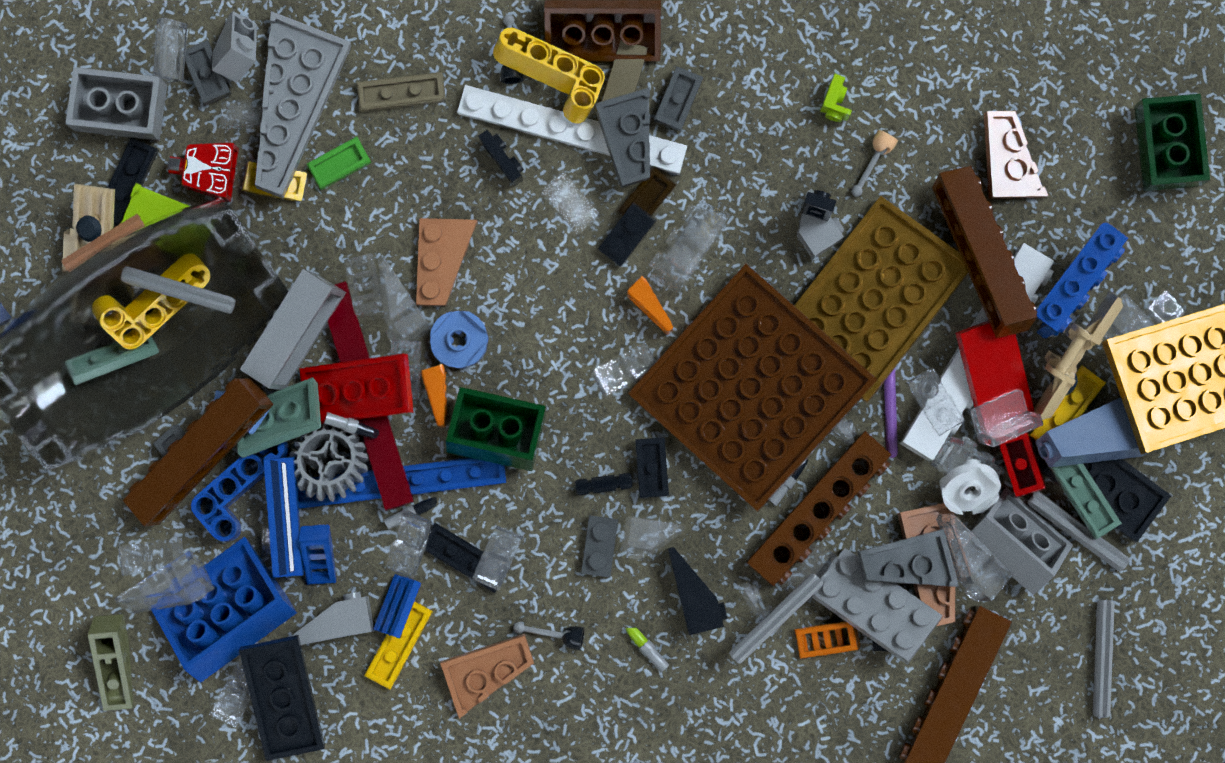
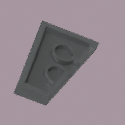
(626, 134)
(911, 561)

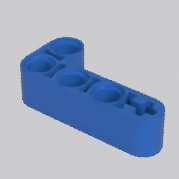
(223, 501)

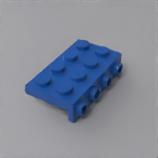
(1080, 277)

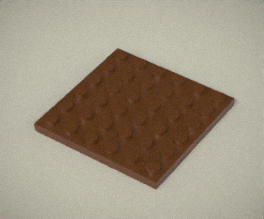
(752, 387)

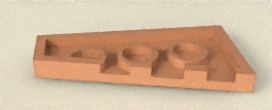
(921, 522)

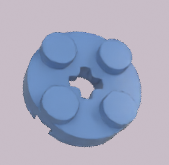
(442, 340)

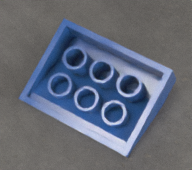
(232, 615)

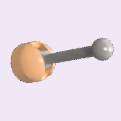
(883, 144)

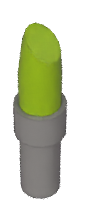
(647, 648)

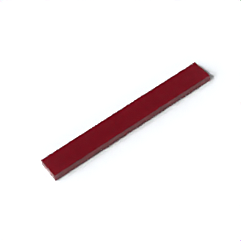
(381, 450)

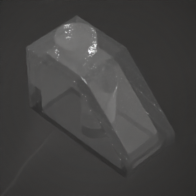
(647, 536)

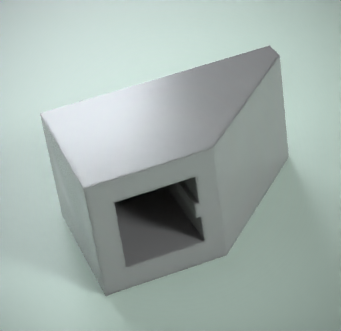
(235, 47)
(819, 235)

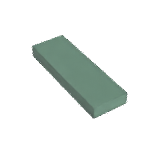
(107, 359)
(1086, 498)

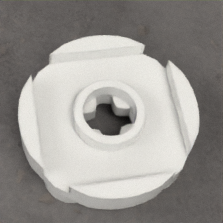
(966, 476)

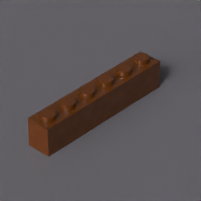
(984, 252)
(197, 451)
(957, 687)

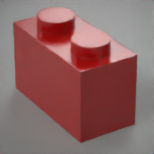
(1022, 465)

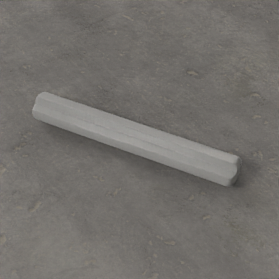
(178, 290)
(1078, 531)
(776, 618)
(1103, 658)

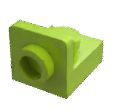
(835, 94)

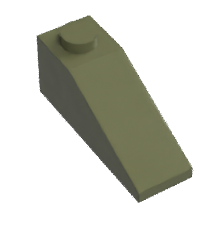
(111, 661)

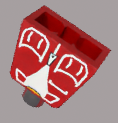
(207, 169)

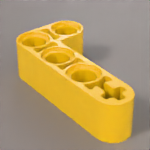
(519, 52)
(164, 306)

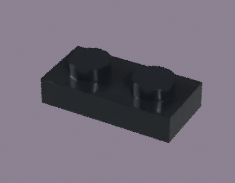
(495, 147)
(818, 205)
(627, 234)
(652, 467)

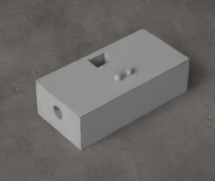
(292, 330)

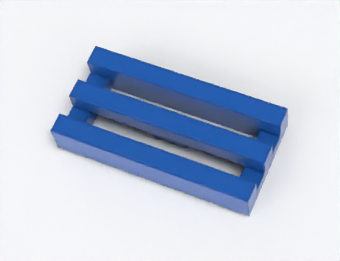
(397, 606)

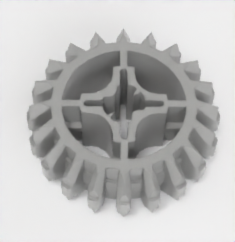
(351, 468)

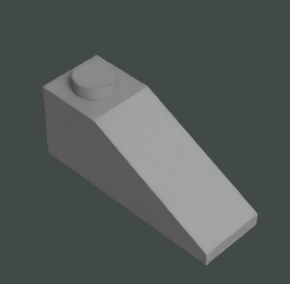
(339, 620)

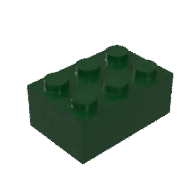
(1172, 142)
(495, 429)

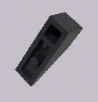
(698, 602)

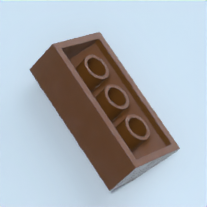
(596, 26)

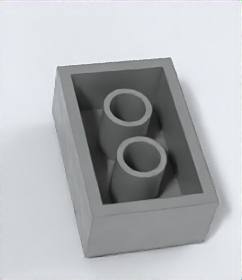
(116, 103)

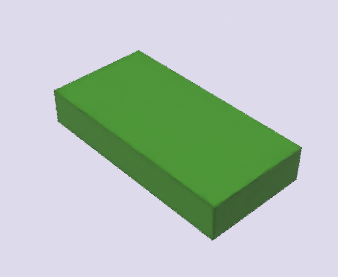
(339, 163)

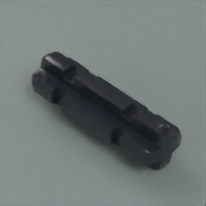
(603, 484)

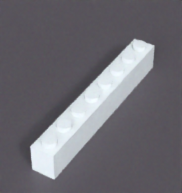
(921, 436)

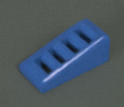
(314, 538)

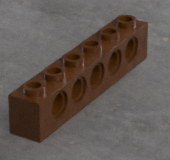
(864, 448)

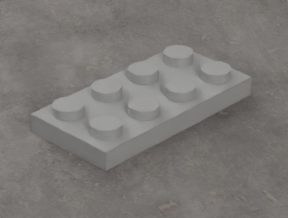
(877, 608)

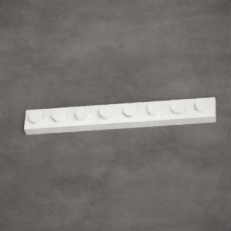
(554, 126)

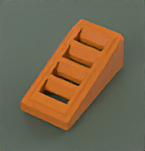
(645, 299)
(435, 384)
(854, 643)

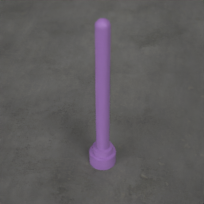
(891, 414)

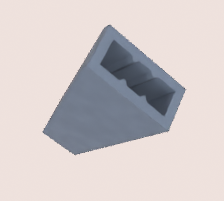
(1090, 438)

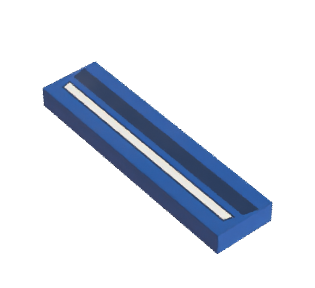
(283, 517)

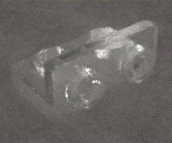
(957, 451)

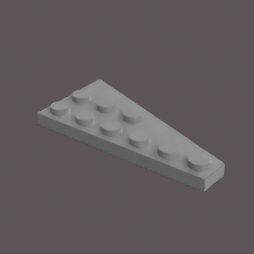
(296, 87)

